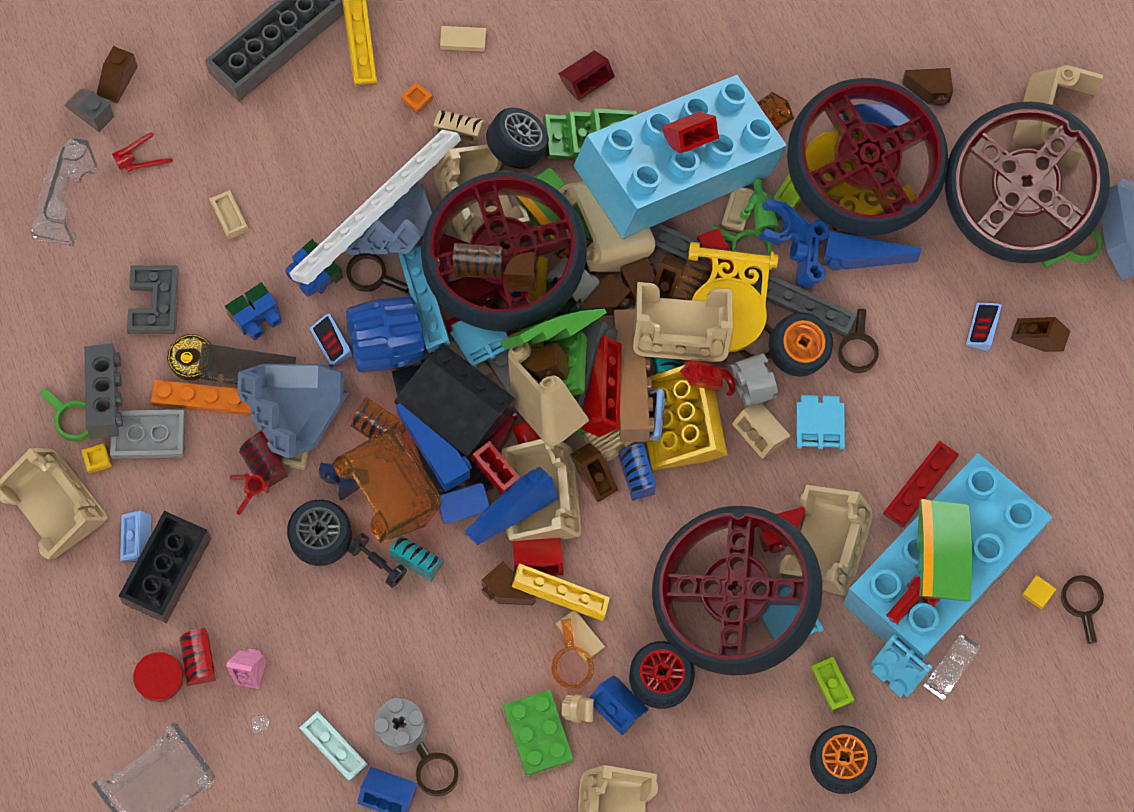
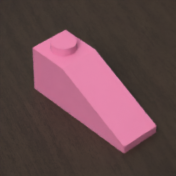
(247, 668)

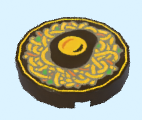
(185, 356)

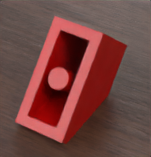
(773, 543)

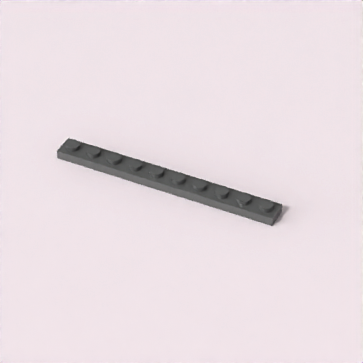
(778, 291)

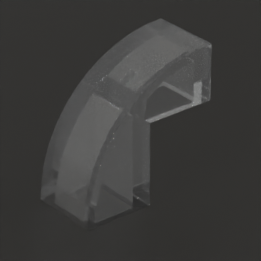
(952, 666)

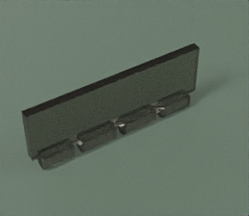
(229, 361)

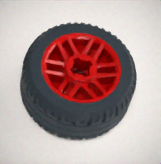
(654, 689)

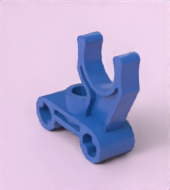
(804, 239)

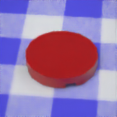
(158, 676)

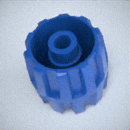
(385, 334)

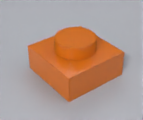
(416, 97)

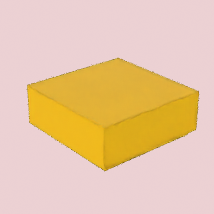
(96, 458)
(1038, 592)

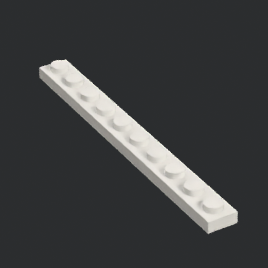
(374, 207)

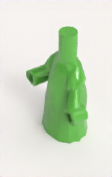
(763, 218)

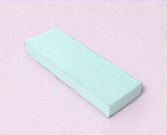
(333, 746)

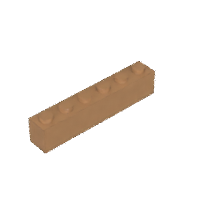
(635, 385)

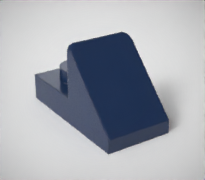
(329, 476)

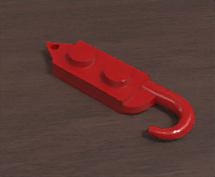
(707, 376)

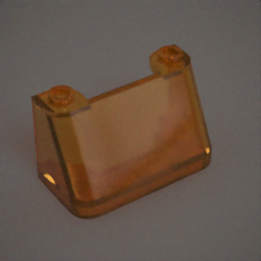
(392, 484)

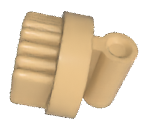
(578, 708)

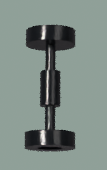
(359, 544)

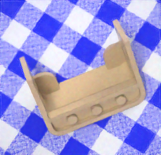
(1042, 88)

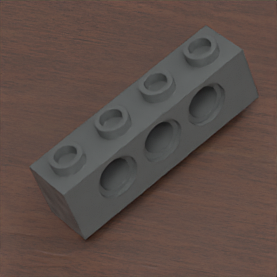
(97, 359)

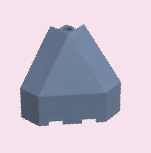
(1119, 227)
(397, 228)
(292, 403)

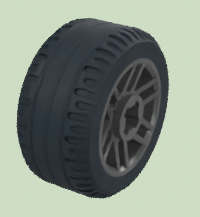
(517, 138)
(308, 522)

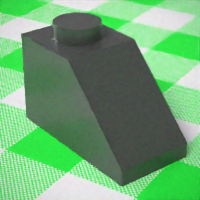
(91, 109)

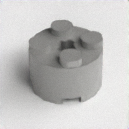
(585, 288)
(754, 380)
(401, 739)

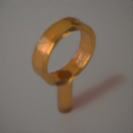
(569, 646)

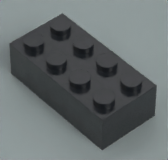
(165, 567)

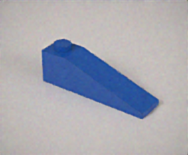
(878, 114)
(855, 252)
(440, 455)
(519, 501)

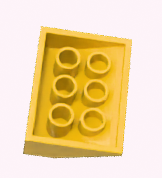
(690, 424)

